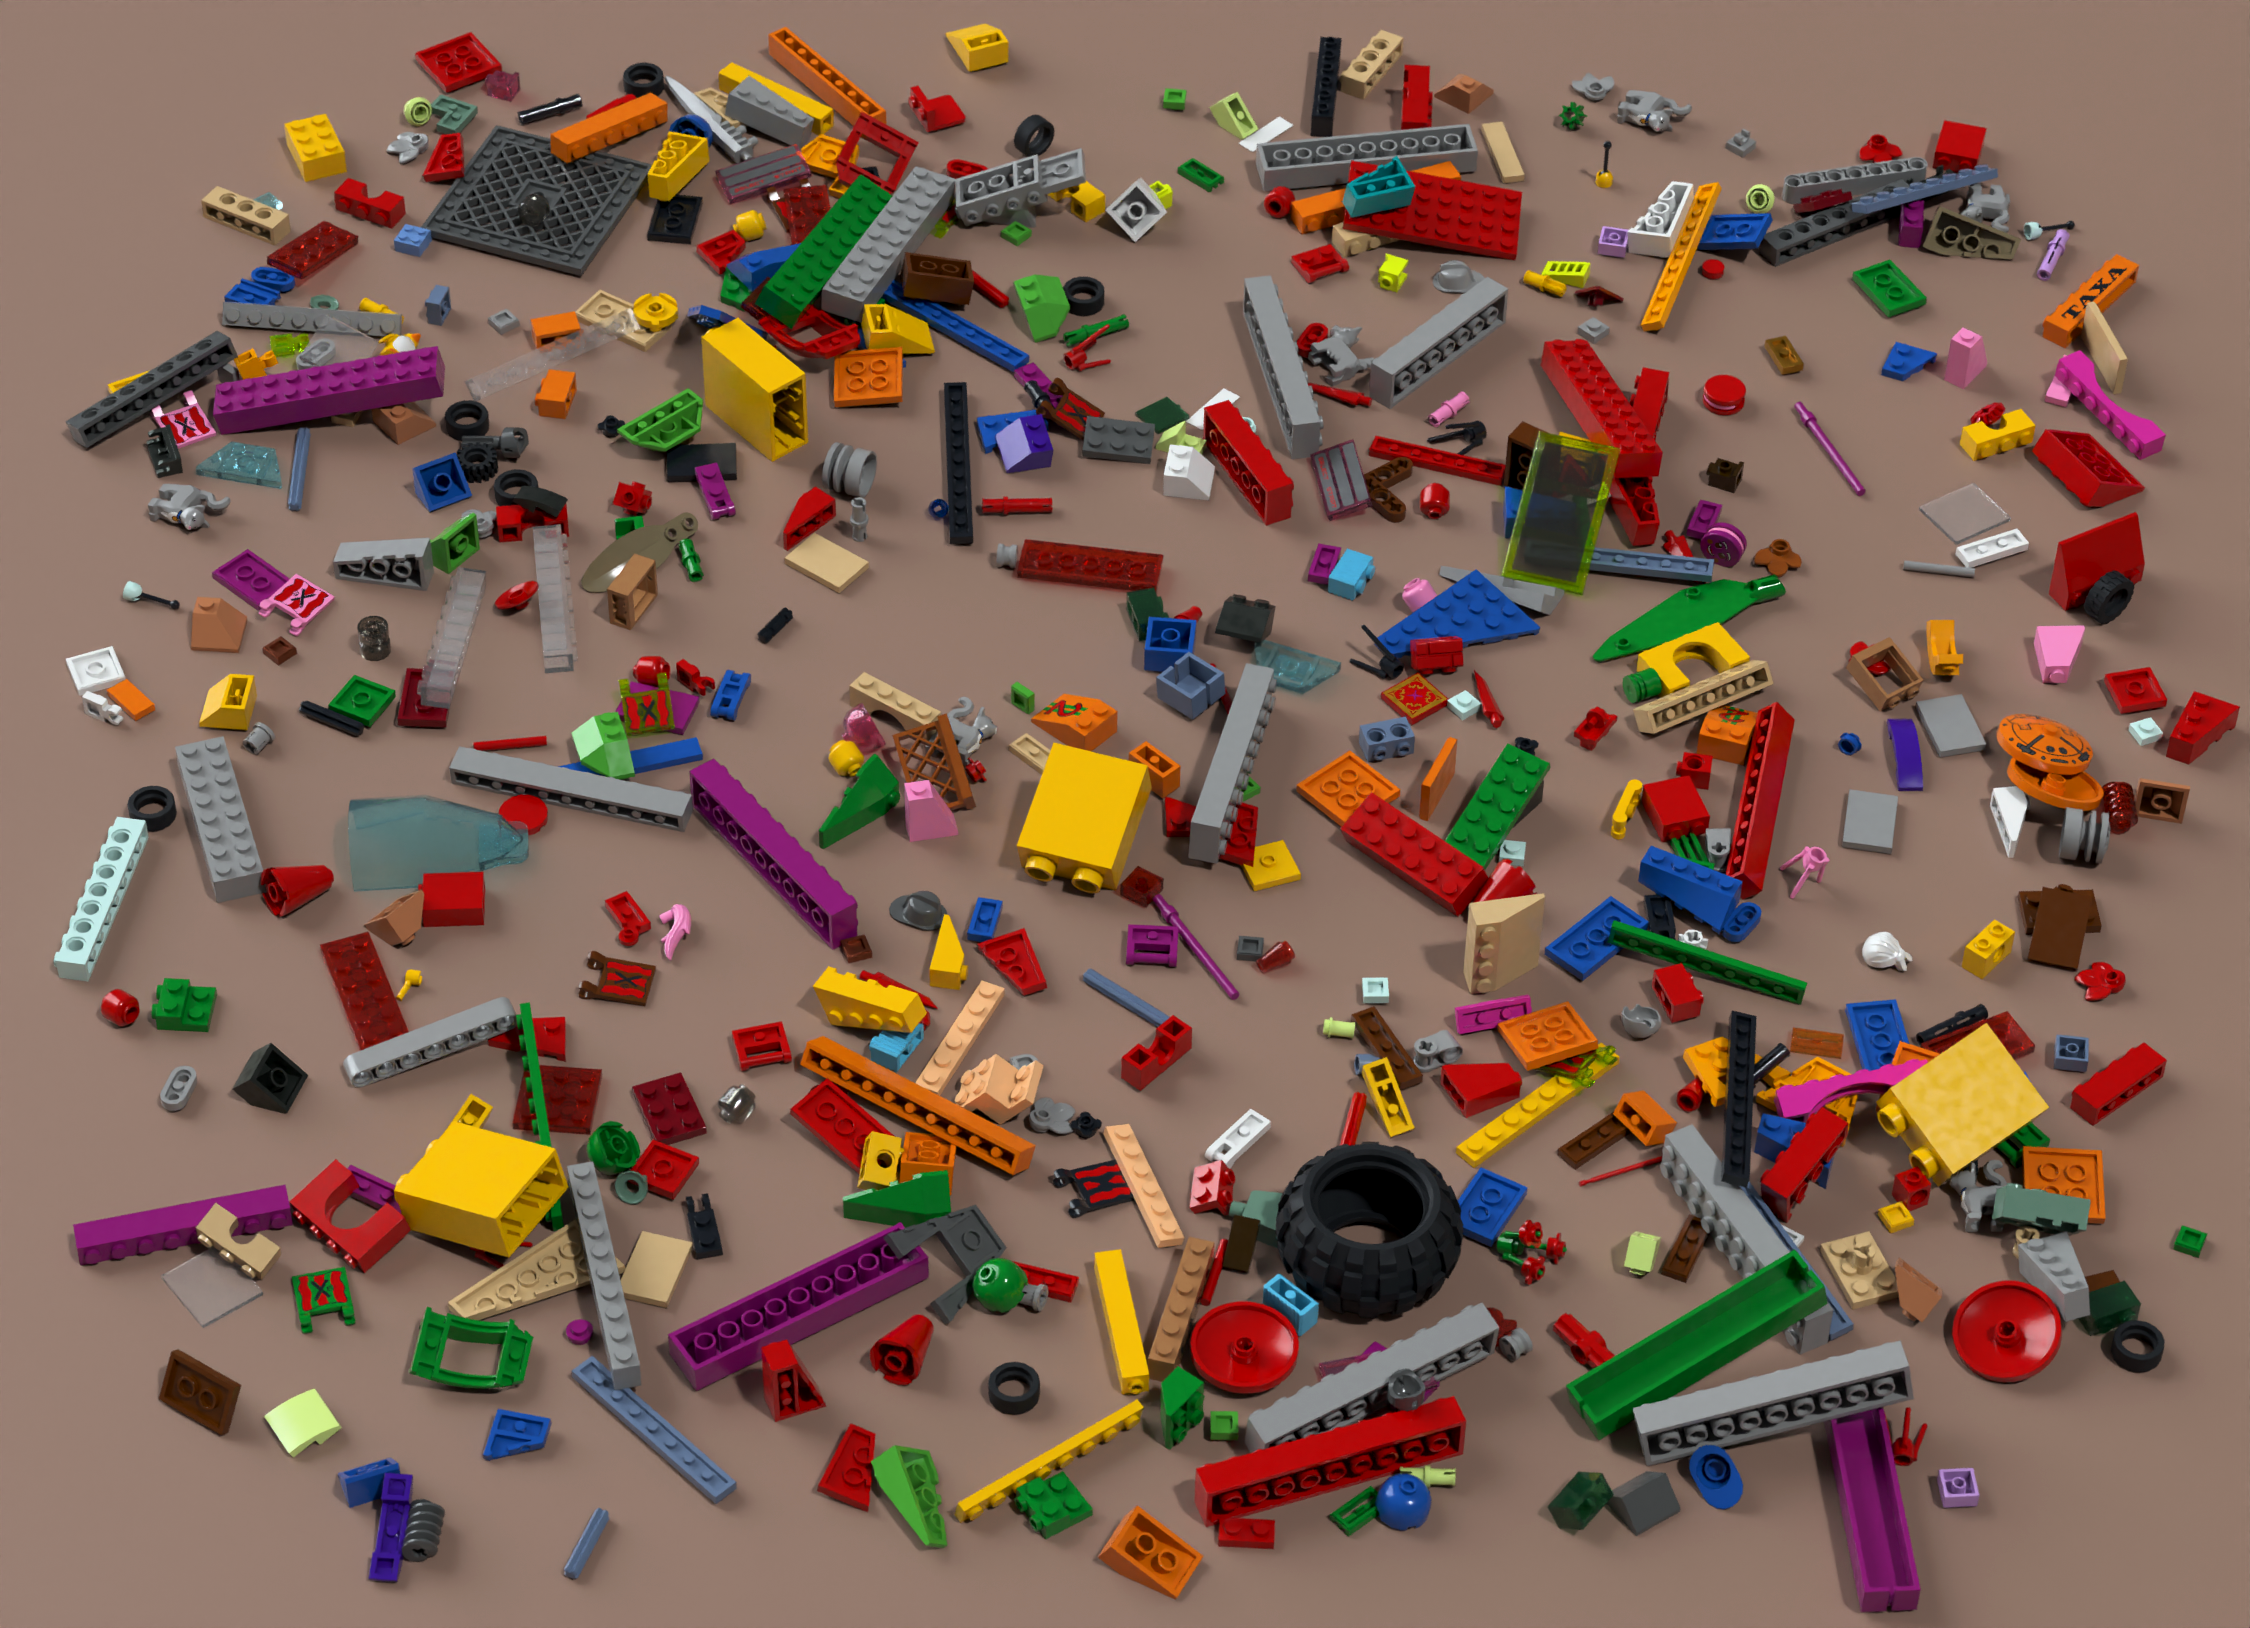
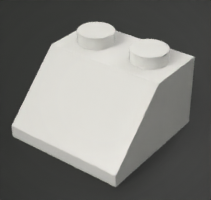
(1137, 209)
(1187, 474)

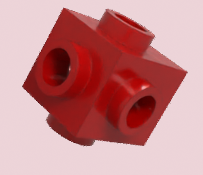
(633, 498)

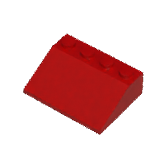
(2085, 467)
(2094, 553)

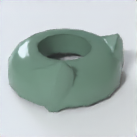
(325, 300)
(623, 1192)

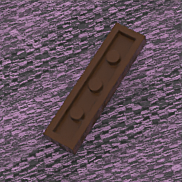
(1385, 1044)

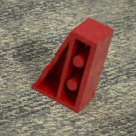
(1416, 98)

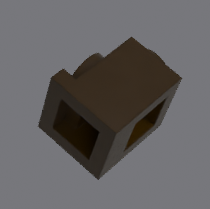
(1725, 475)

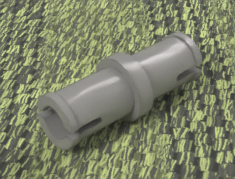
(859, 519)

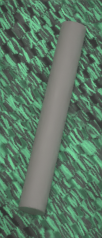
(1938, 568)

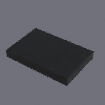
(675, 219)
(684, 459)

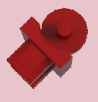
(1594, 727)

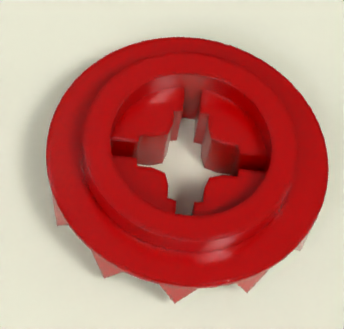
(1989, 414)

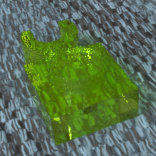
(286, 345)

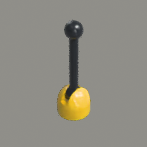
(1604, 178)

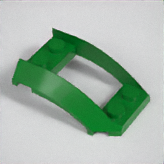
(432, 1341)

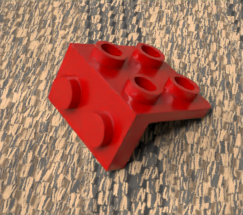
(935, 112)

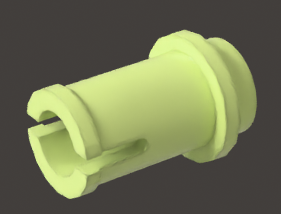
(1338, 1028)

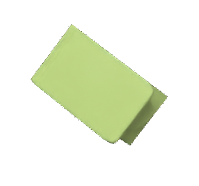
(1177, 436)

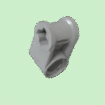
(1718, 847)
(1438, 1049)

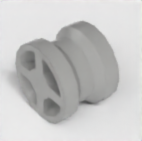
(1007, 555)
(1515, 1344)

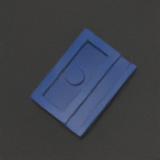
(252, 293)

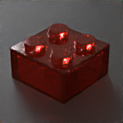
(1141, 886)

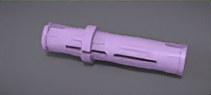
(2059, 241)

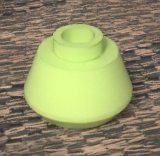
(418, 111)
(1760, 199)

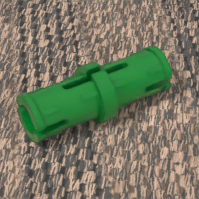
(691, 560)

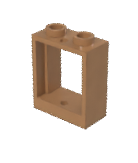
(632, 591)
(1898, 663)

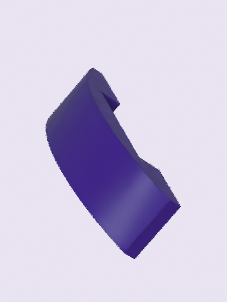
(1907, 754)
(396, 1504)

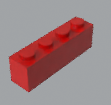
(2118, 1083)

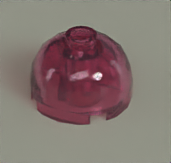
(861, 729)

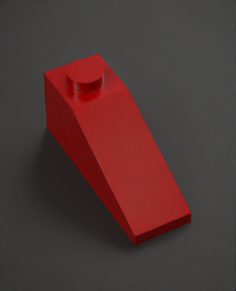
(809, 514)

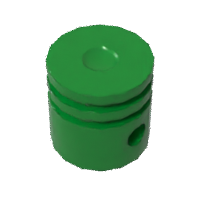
(1642, 685)

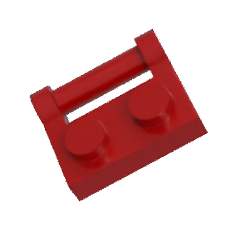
(1319, 263)
(761, 1039)

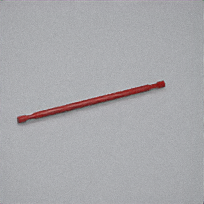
(1621, 1171)

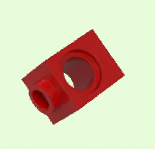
(1697, 767)
(1911, 1188)

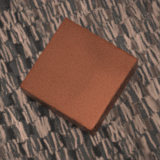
(279, 650)
(856, 948)

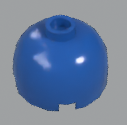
(694, 126)
(1403, 1501)

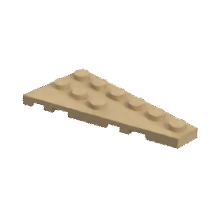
(538, 1273)

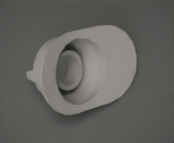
(1456, 277)

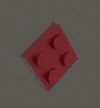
(1821, 201)

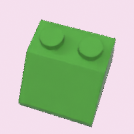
(455, 544)

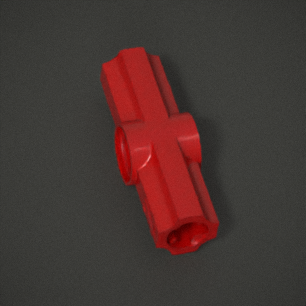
(1584, 1345)

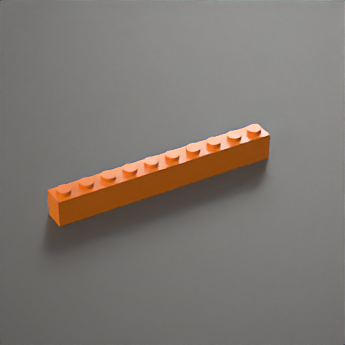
(918, 1105)

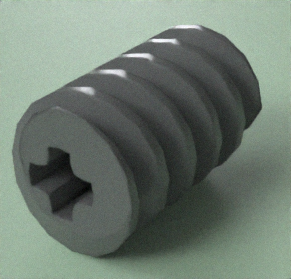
(422, 1530)

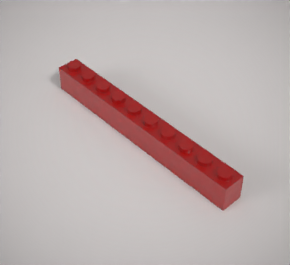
(1760, 798)

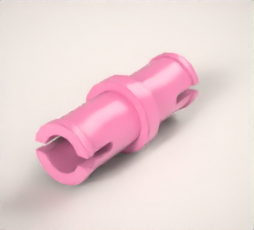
(1448, 409)

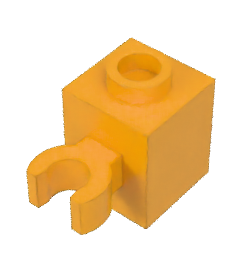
(251, 366)

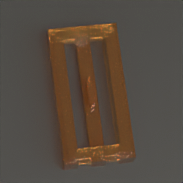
(1815, 1045)

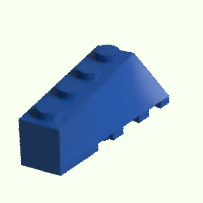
(1691, 886)

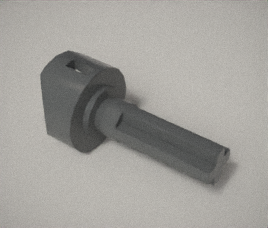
(510, 445)
(1408, 1392)

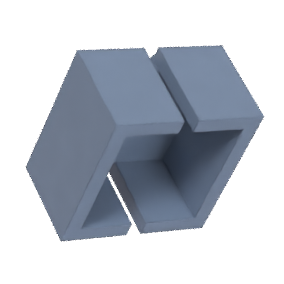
(1194, 686)

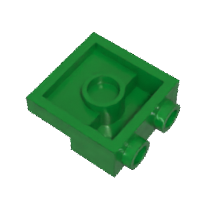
(183, 1006)
(1052, 1504)

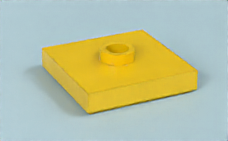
(1271, 866)

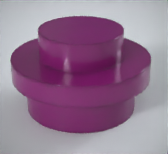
(579, 1331)

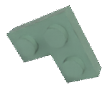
(454, 113)

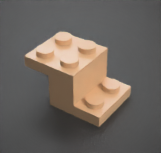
(999, 1088)

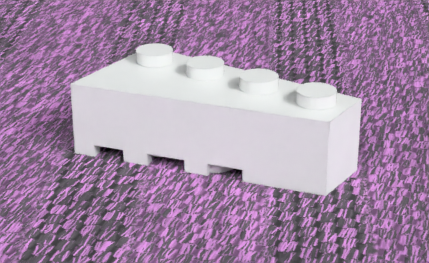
(1660, 227)

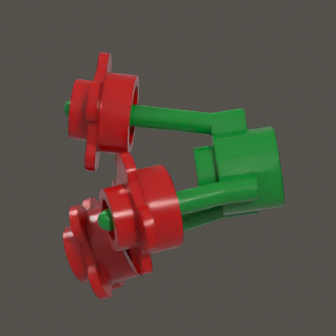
(1530, 1236)

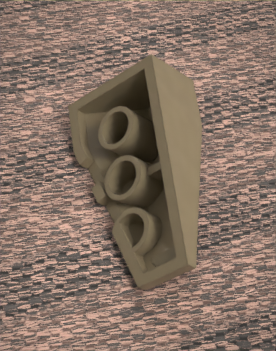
(1962, 236)

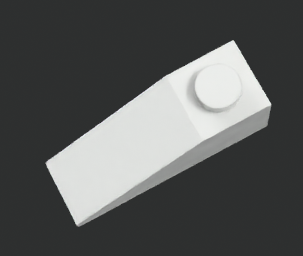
(2009, 811)

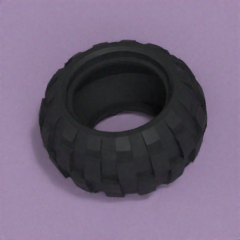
(1375, 1187)

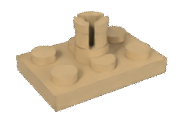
(1860, 1270)

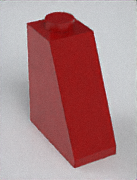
(1480, 1086)

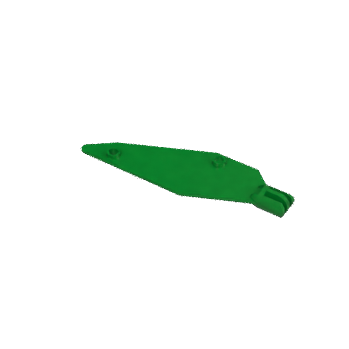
(1689, 612)

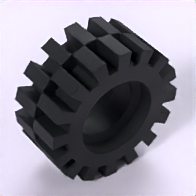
(478, 453)

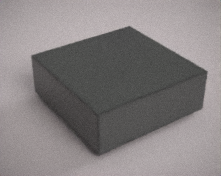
(1250, 948)

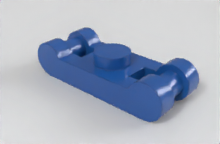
(730, 693)

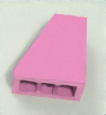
(1965, 358)
(2057, 651)
(927, 813)

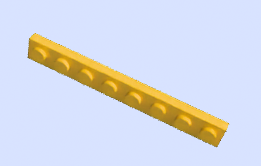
(1525, 1115)
(1056, 1457)

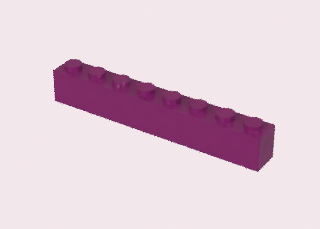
(177, 1225)

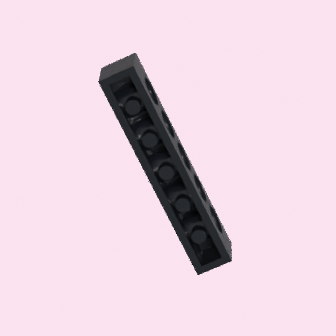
(1326, 87)

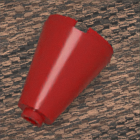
(1506, 883)
(294, 886)
(903, 1350)

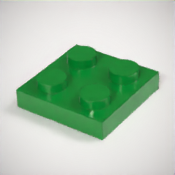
(362, 700)

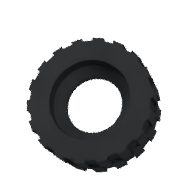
(2109, 597)

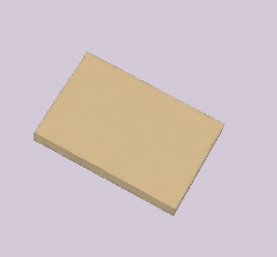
(826, 562)
(655, 1269)

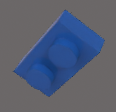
(984, 919)

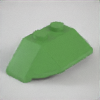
(1042, 304)
(666, 423)
(604, 746)

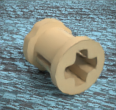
(2023, 1235)

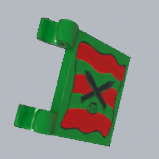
(323, 1293)

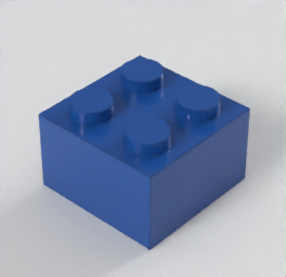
(1167, 642)

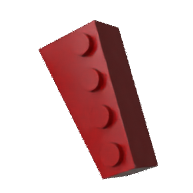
(1650, 397)
(1636, 508)

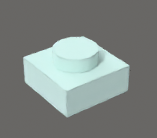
(1464, 705)
(2145, 731)
(1513, 851)
(1375, 990)

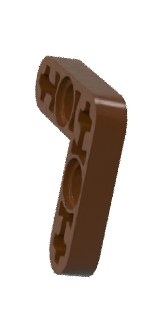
(1397, 470)

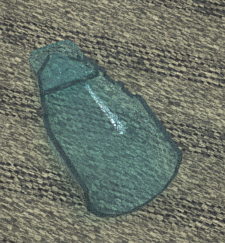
(421, 834)

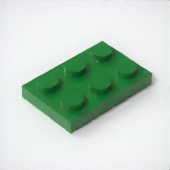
(1889, 288)

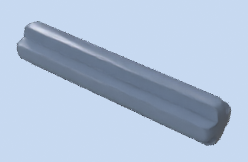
(586, 1543)

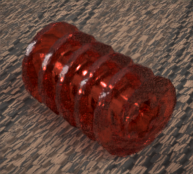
(2120, 805)

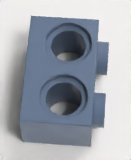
(1386, 739)

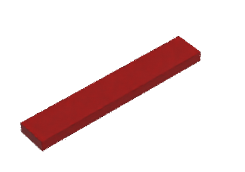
(1439, 460)

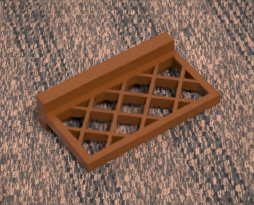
(951, 756)

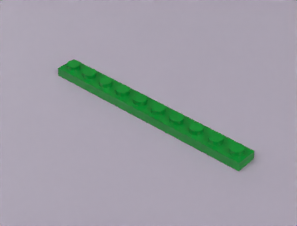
(537, 1103)

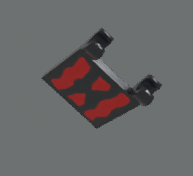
(1098, 1186)

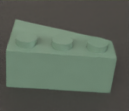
(2041, 1210)

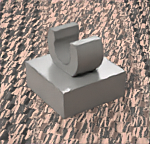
(1741, 143)

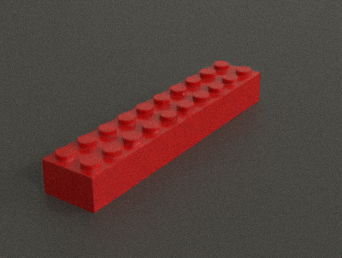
(1601, 406)
(1329, 1461)

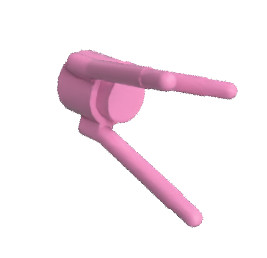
(1813, 860)

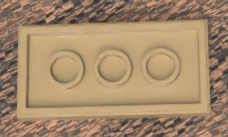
(606, 305)
(2104, 347)

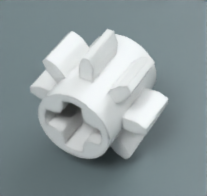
(1693, 938)

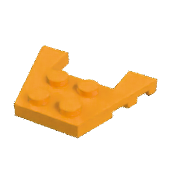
(822, 157)
(1709, 1064)
(1814, 1070)

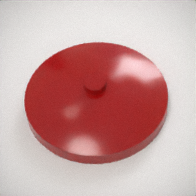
(2007, 1331)
(1244, 1347)

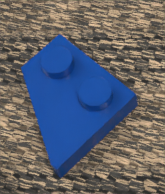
(1905, 361)
(515, 1434)

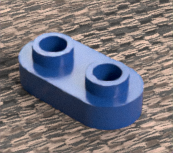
(273, 278)
(1742, 922)

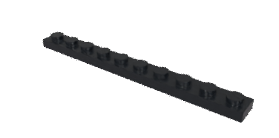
(958, 463)
(1739, 1099)

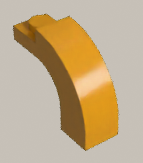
(1941, 648)

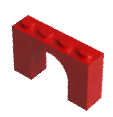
(359, 1245)

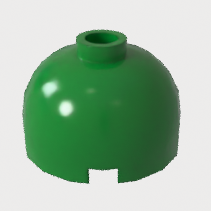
(612, 1149)
(999, 1284)

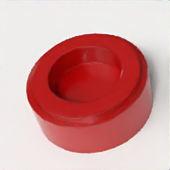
(1713, 269)

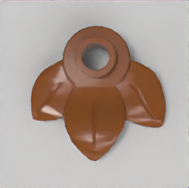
(1778, 557)

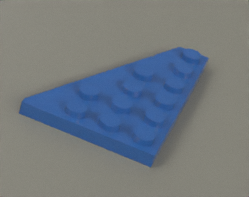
(711, 317)
(1467, 610)

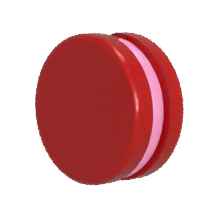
(1724, 395)

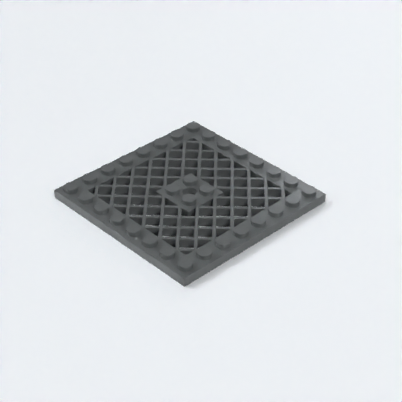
(573, 258)

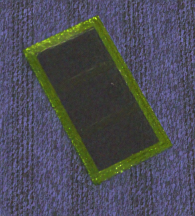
(1560, 512)

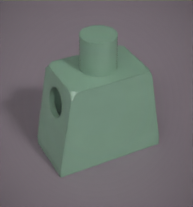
(1264, 1207)

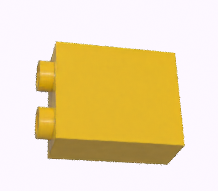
(755, 389)
(1083, 818)
(1960, 1105)
(481, 1188)

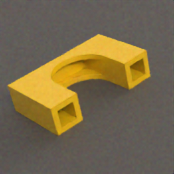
(1706, 644)

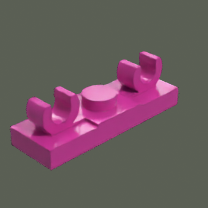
(1489, 1013)

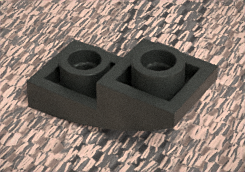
(534, 497)

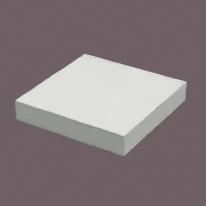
(95, 670)

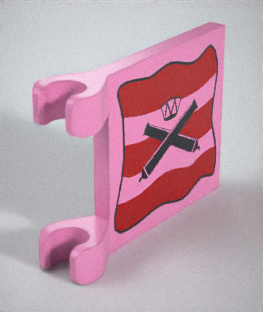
(187, 424)
(298, 599)

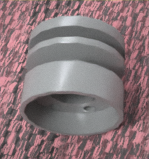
(849, 469)
(2084, 835)

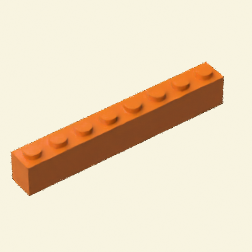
(822, 77)
(1328, 209)

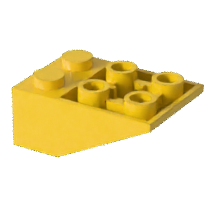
(980, 46)
(890, 328)

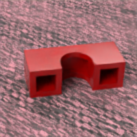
(382, 210)
(514, 520)
(1143, 1065)

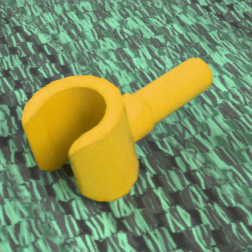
(411, 978)

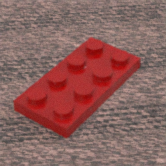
(837, 1122)

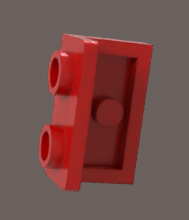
(1212, 1188)

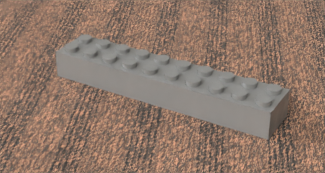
(1328, 159)
(881, 249)
(1282, 367)
(1232, 763)
(1732, 1222)
(1364, 1385)
(1774, 1402)

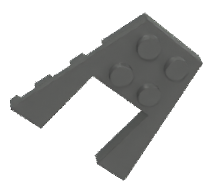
(966, 1238)

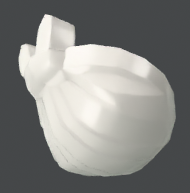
(1884, 951)

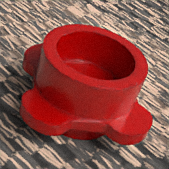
(975, 770)

